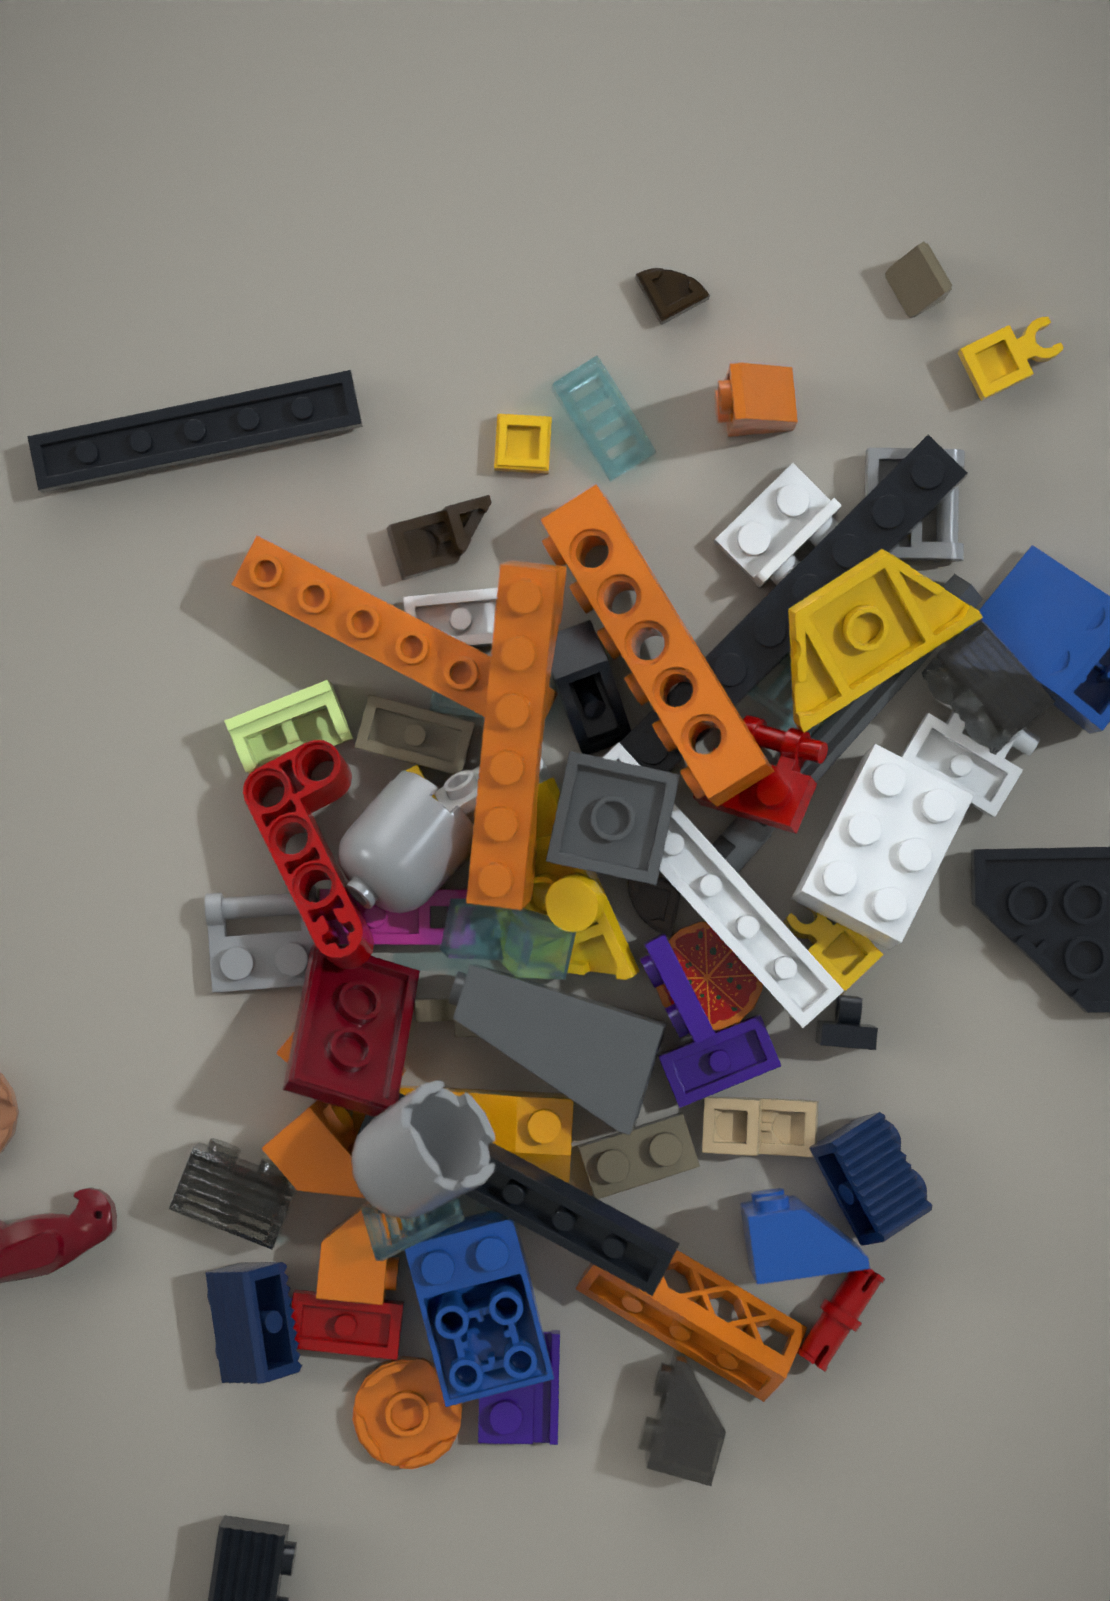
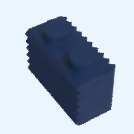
(872, 1178)
(253, 1322)

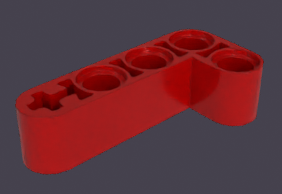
(315, 861)

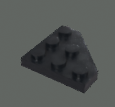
(1053, 911)

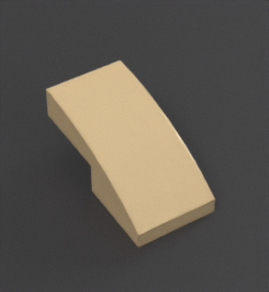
(759, 1126)

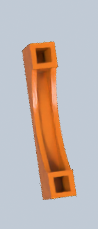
(515, 711)

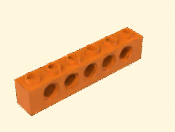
(593, 522)
(368, 624)

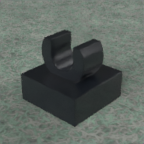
(846, 1028)

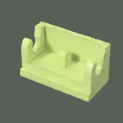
(288, 723)

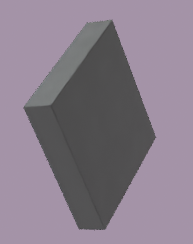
(612, 817)

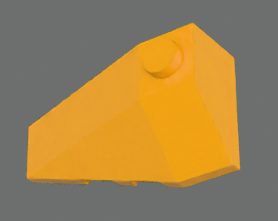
(524, 1123)

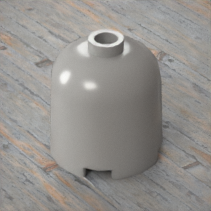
(404, 846)
(423, 1152)

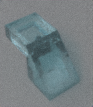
(517, 938)

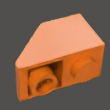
(756, 399)
(317, 1151)
(349, 1265)

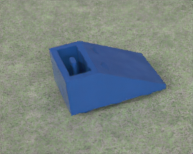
(1058, 633)
(479, 1308)

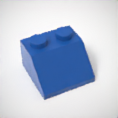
(793, 1240)

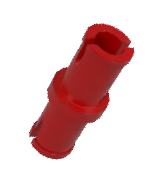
(839, 1317)

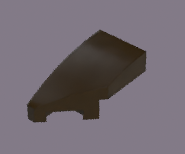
(436, 538)

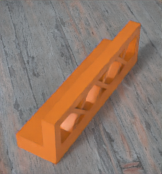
(695, 1327)

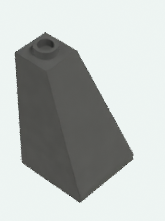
(570, 1041)

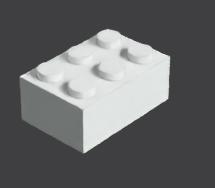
(882, 847)

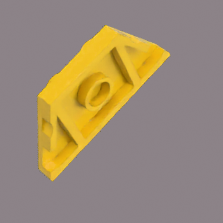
(866, 632)
(601, 945)

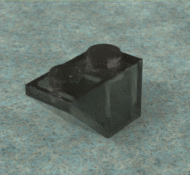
(687, 1428)

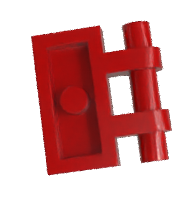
(785, 794)

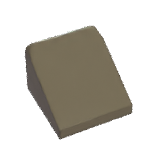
(918, 280)

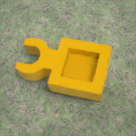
(1002, 360)
(836, 948)

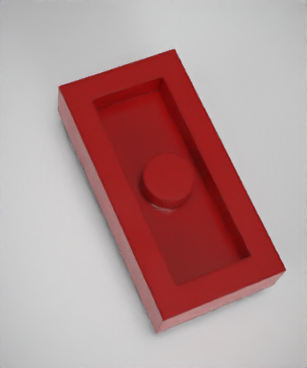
(347, 1326)

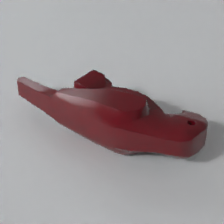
(53, 1240)

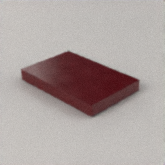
(352, 1033)

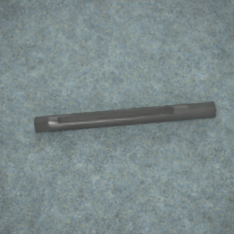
(746, 837)

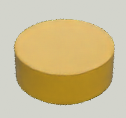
(574, 902)

